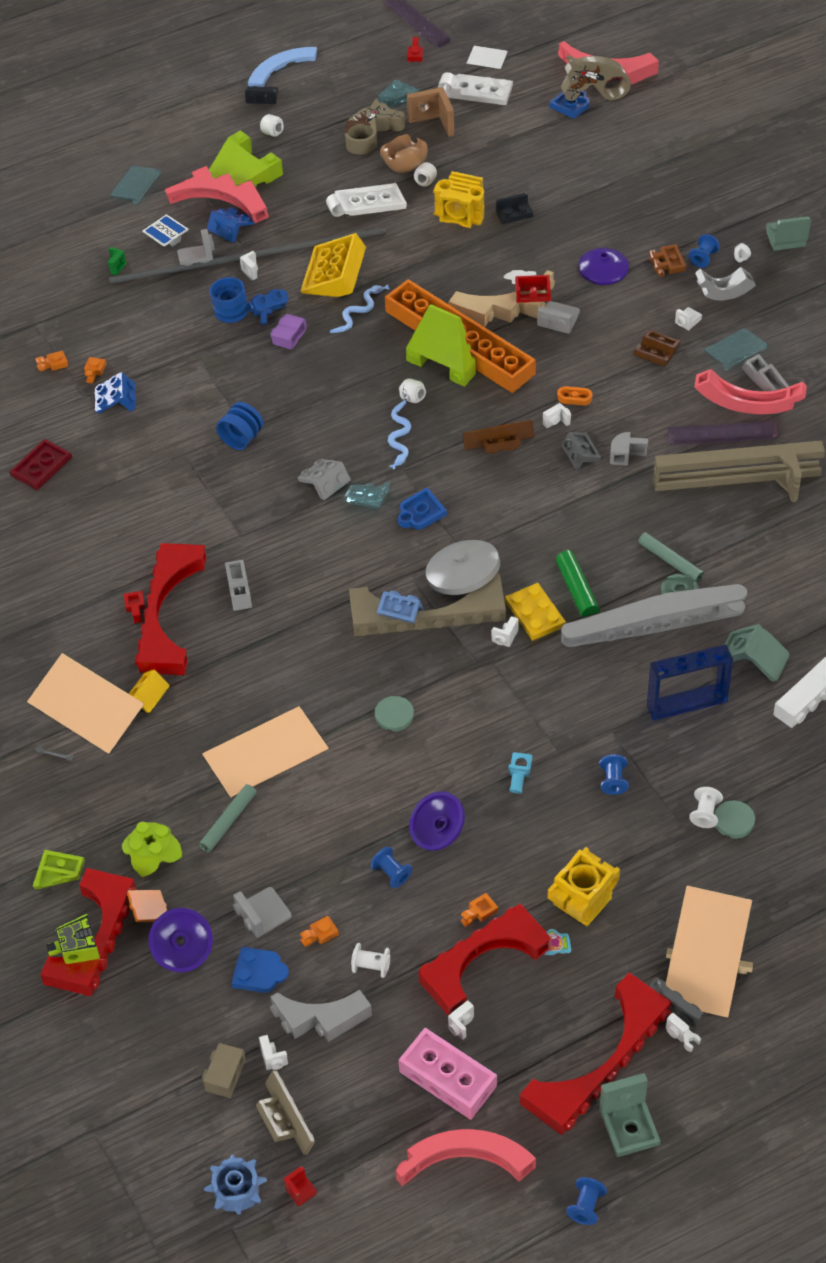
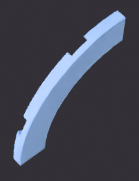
(278, 61)

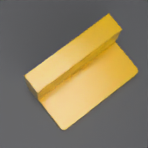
(149, 689)

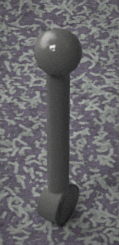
(39, 750)

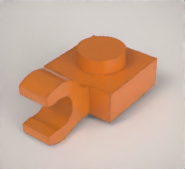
(54, 361)
(94, 367)
(480, 908)
(321, 930)

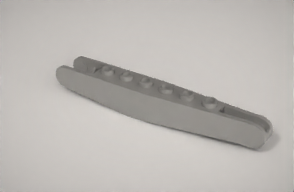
(657, 615)

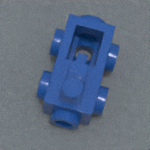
(264, 304)

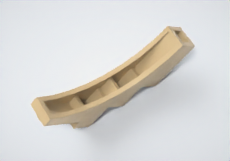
(504, 306)

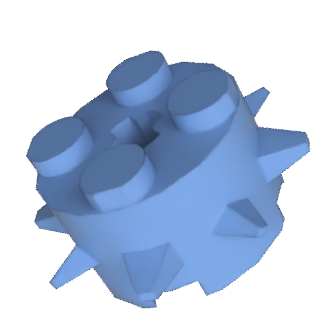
(232, 1196)

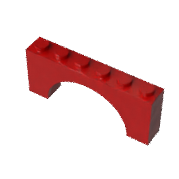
(110, 894)
(512, 930)

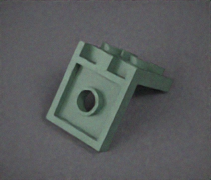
(624, 1105)

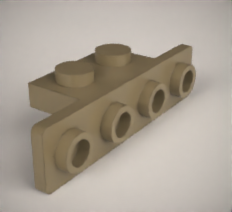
(283, 1116)

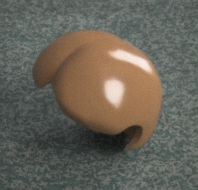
(403, 154)

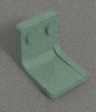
(788, 233)
(760, 648)

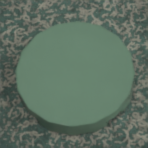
(677, 583)
(394, 713)
(735, 819)

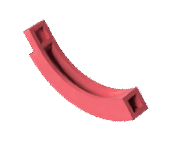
(748, 401)
(466, 1143)

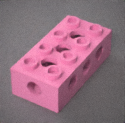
(447, 1073)

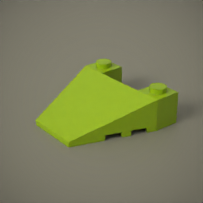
(243, 166)
(443, 340)

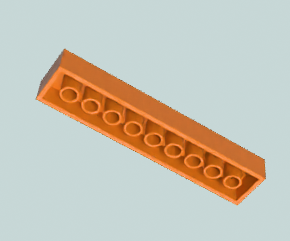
(492, 354)

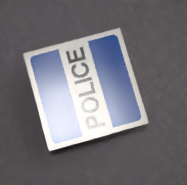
(166, 231)

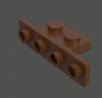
(499, 437)

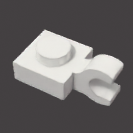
(680, 1030)

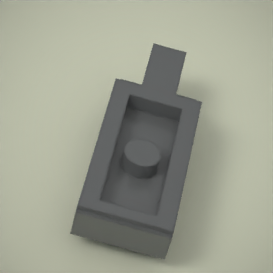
(682, 1008)

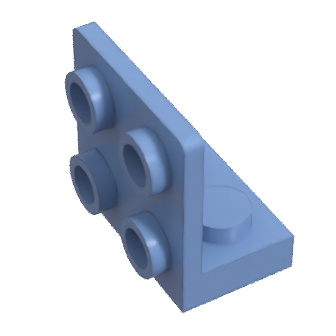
(399, 607)

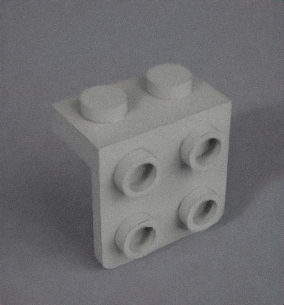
(199, 253)
(557, 317)
(326, 476)
(261, 911)

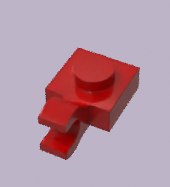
(415, 53)
(134, 603)

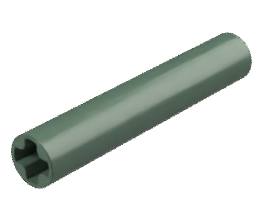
(671, 557)
(227, 818)

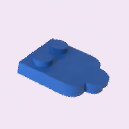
(568, 107)
(420, 510)
(258, 970)

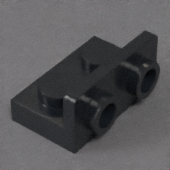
(261, 95)
(513, 208)

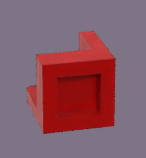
(299, 1186)

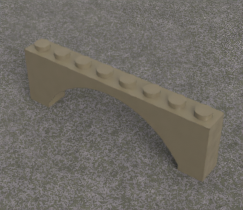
(476, 607)

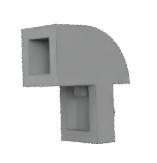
(624, 445)

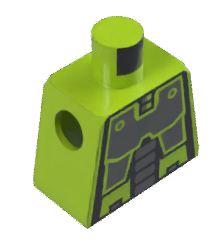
(75, 941)

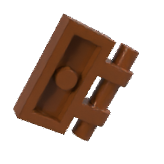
(672, 260)

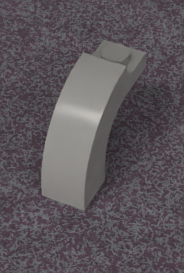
(727, 287)

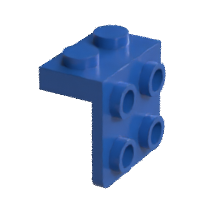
(227, 222)
(115, 390)

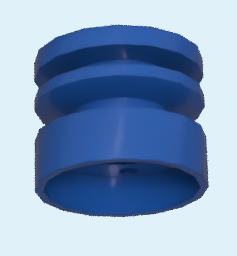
(229, 299)
(239, 425)

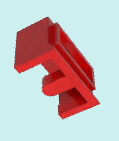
(533, 284)

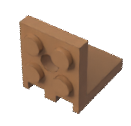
(436, 106)

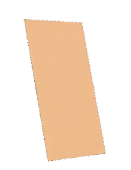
(85, 703)
(265, 751)
(708, 949)

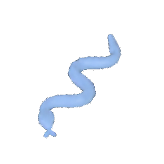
(359, 309)
(391, 438)

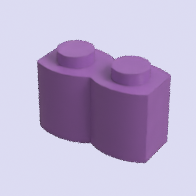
(288, 331)

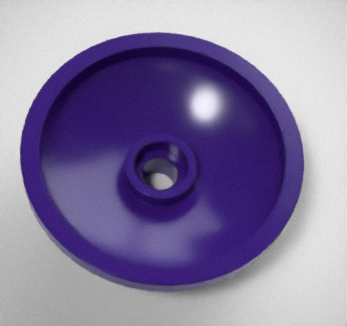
(603, 266)
(431, 815)
(196, 937)

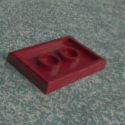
(40, 464)

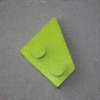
(57, 869)

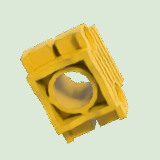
(460, 199)
(584, 886)

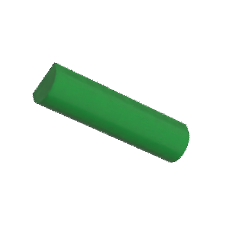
(577, 583)

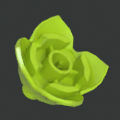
(147, 857)

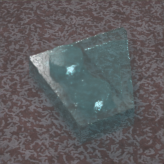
(396, 92)
(367, 495)

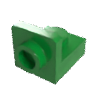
(116, 261)

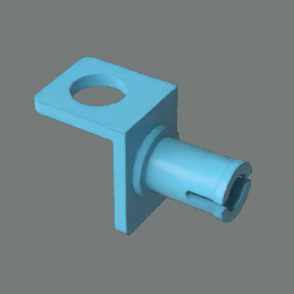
(519, 772)

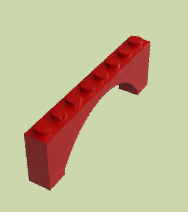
(155, 649)
(562, 1102)

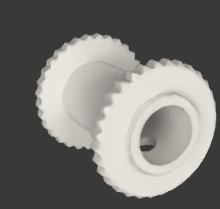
(704, 815)
(370, 960)

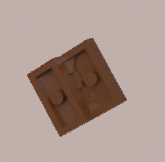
(657, 347)

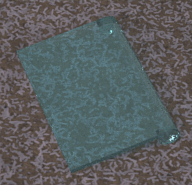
(135, 183)
(736, 348)

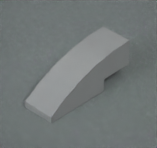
(764, 375)
(238, 585)

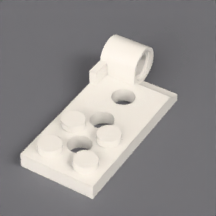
(454, 88)
(342, 200)

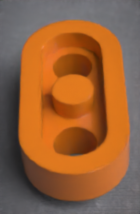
(574, 395)

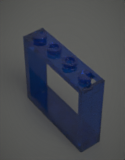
(694, 698)

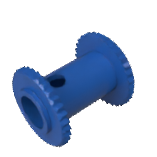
(707, 245)
(614, 783)
(398, 873)
(589, 1192)

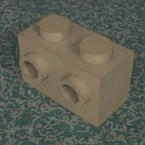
(223, 1070)

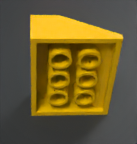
(334, 267)

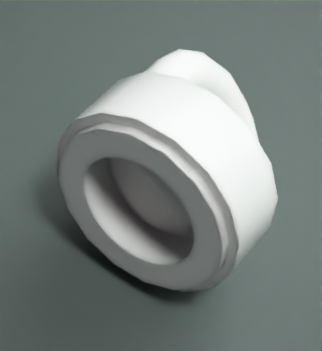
(741, 252)

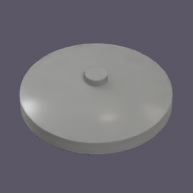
(463, 567)

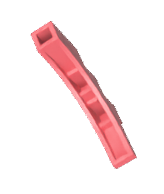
(635, 67)
(223, 188)

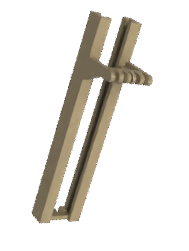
(785, 474)

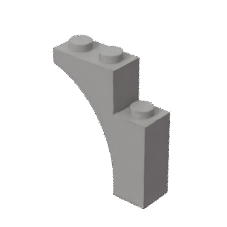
(327, 1018)

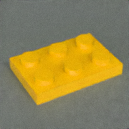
(535, 611)

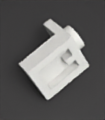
(249, 265)
(687, 318)
(556, 414)
(507, 634)
(460, 1018)
(271, 1058)

